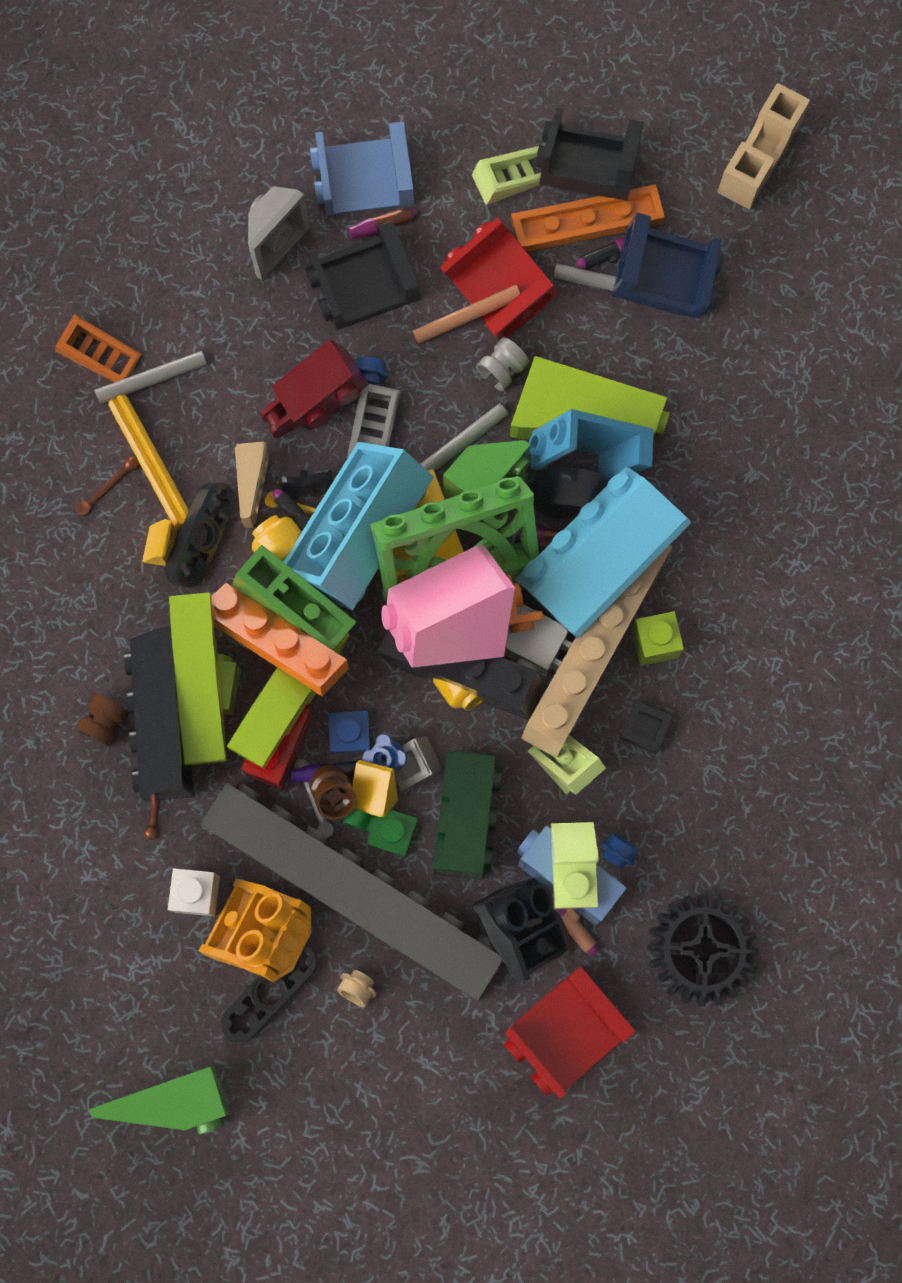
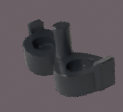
(315, 484)

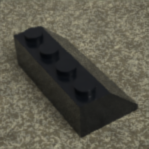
(157, 725)

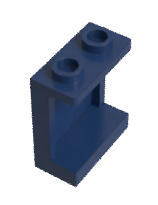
(667, 270)

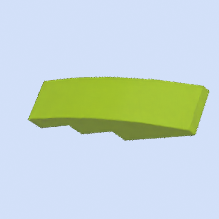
(197, 679)
(273, 716)

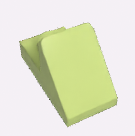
(572, 768)
(574, 865)

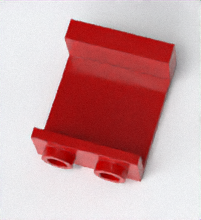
(493, 264)
(567, 1033)

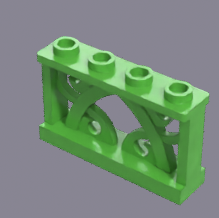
(468, 511)

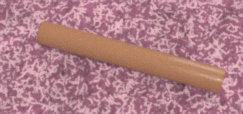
(466, 314)

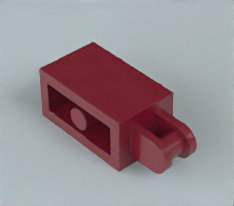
(314, 390)

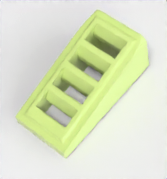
(492, 182)

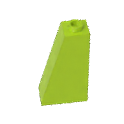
(557, 388)

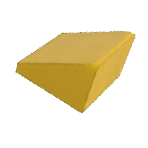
(159, 542)
(374, 788)

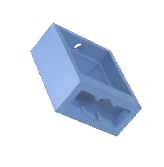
(537, 862)

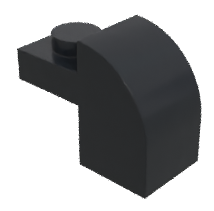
(565, 490)

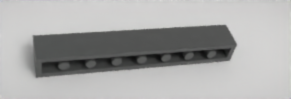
(352, 891)

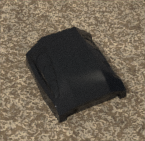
(517, 927)

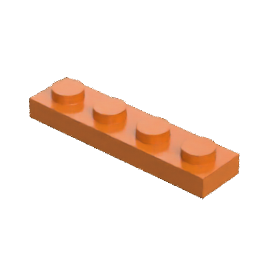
(584, 219)
(277, 640)

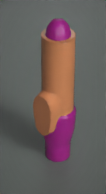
(576, 929)

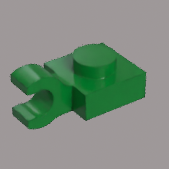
(387, 833)

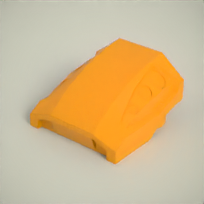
(260, 931)

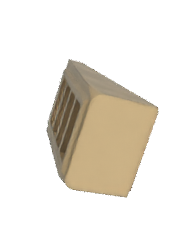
(251, 472)

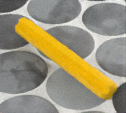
(149, 460)

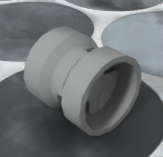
(503, 363)

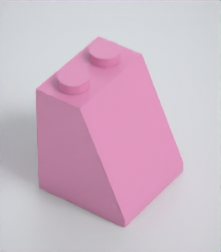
(451, 611)

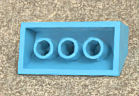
(337, 543)
(602, 551)

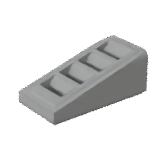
(380, 393)

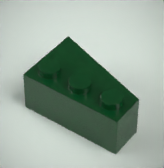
(466, 815)

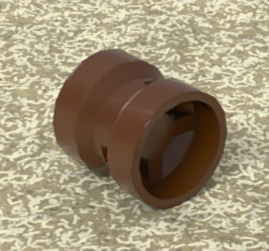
(102, 719)
(332, 792)

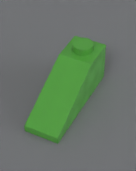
(292, 598)
(176, 1104)

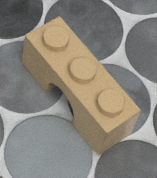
(764, 147)

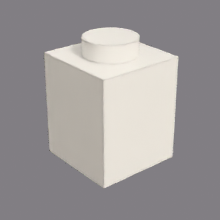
(193, 892)

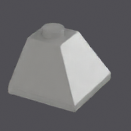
(275, 227)

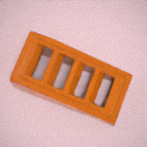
(78, 325)

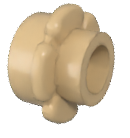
(356, 988)

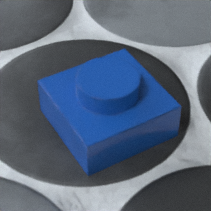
(349, 732)

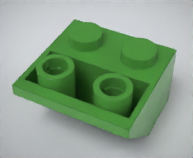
(485, 466)

